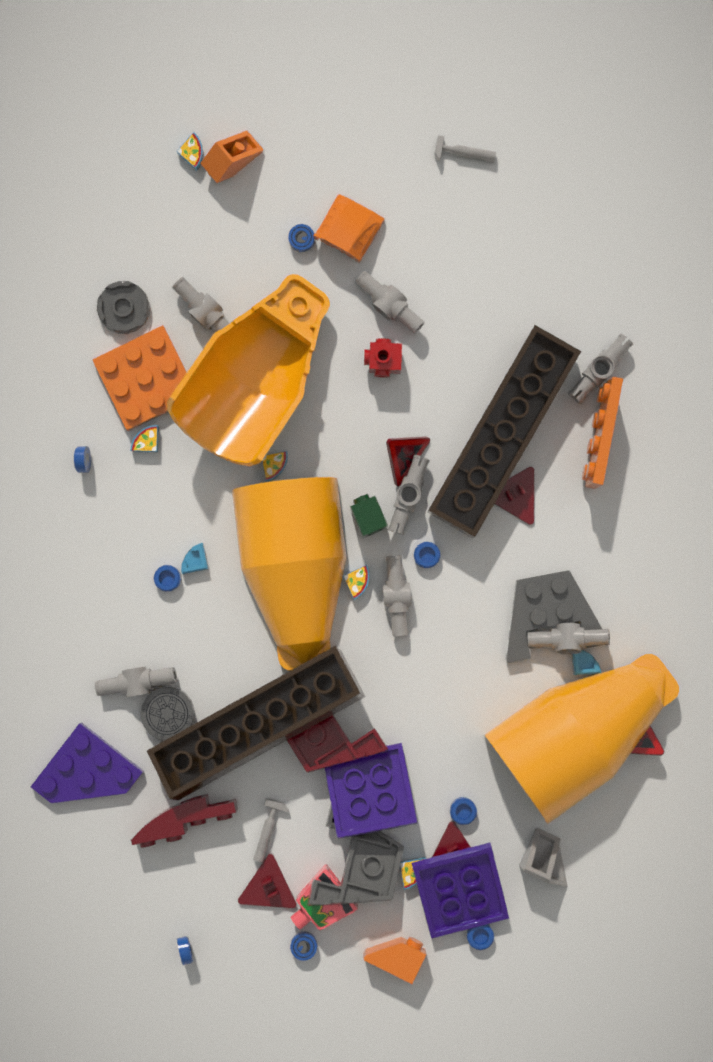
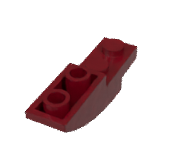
(173, 821)

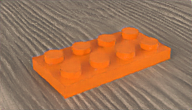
(604, 424)

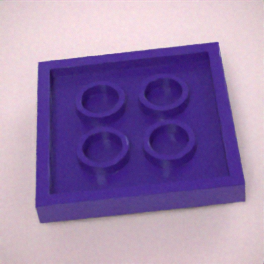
(371, 794)
(460, 890)

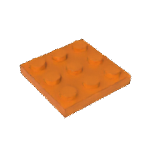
(141, 376)

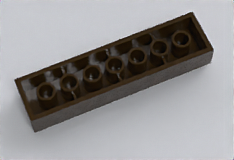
(504, 431)
(255, 723)

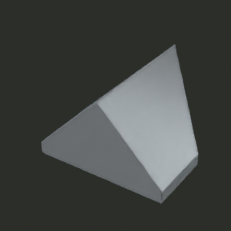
(544, 858)

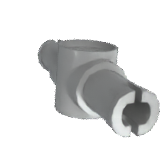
(389, 302)
(202, 307)
(607, 357)
(413, 481)
(397, 595)
(569, 638)
(136, 681)

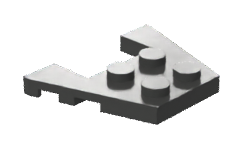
(546, 603)
(368, 871)

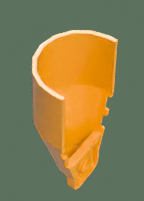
(251, 374)
(293, 560)
(582, 732)

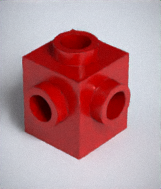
(385, 348)

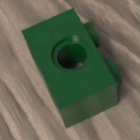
(368, 515)

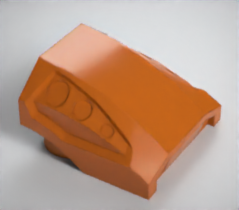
(349, 227)

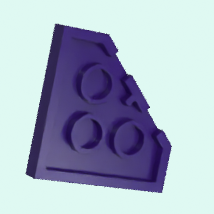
(86, 769)

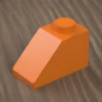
(231, 156)
(397, 957)

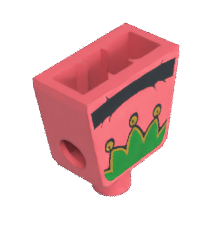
(322, 915)

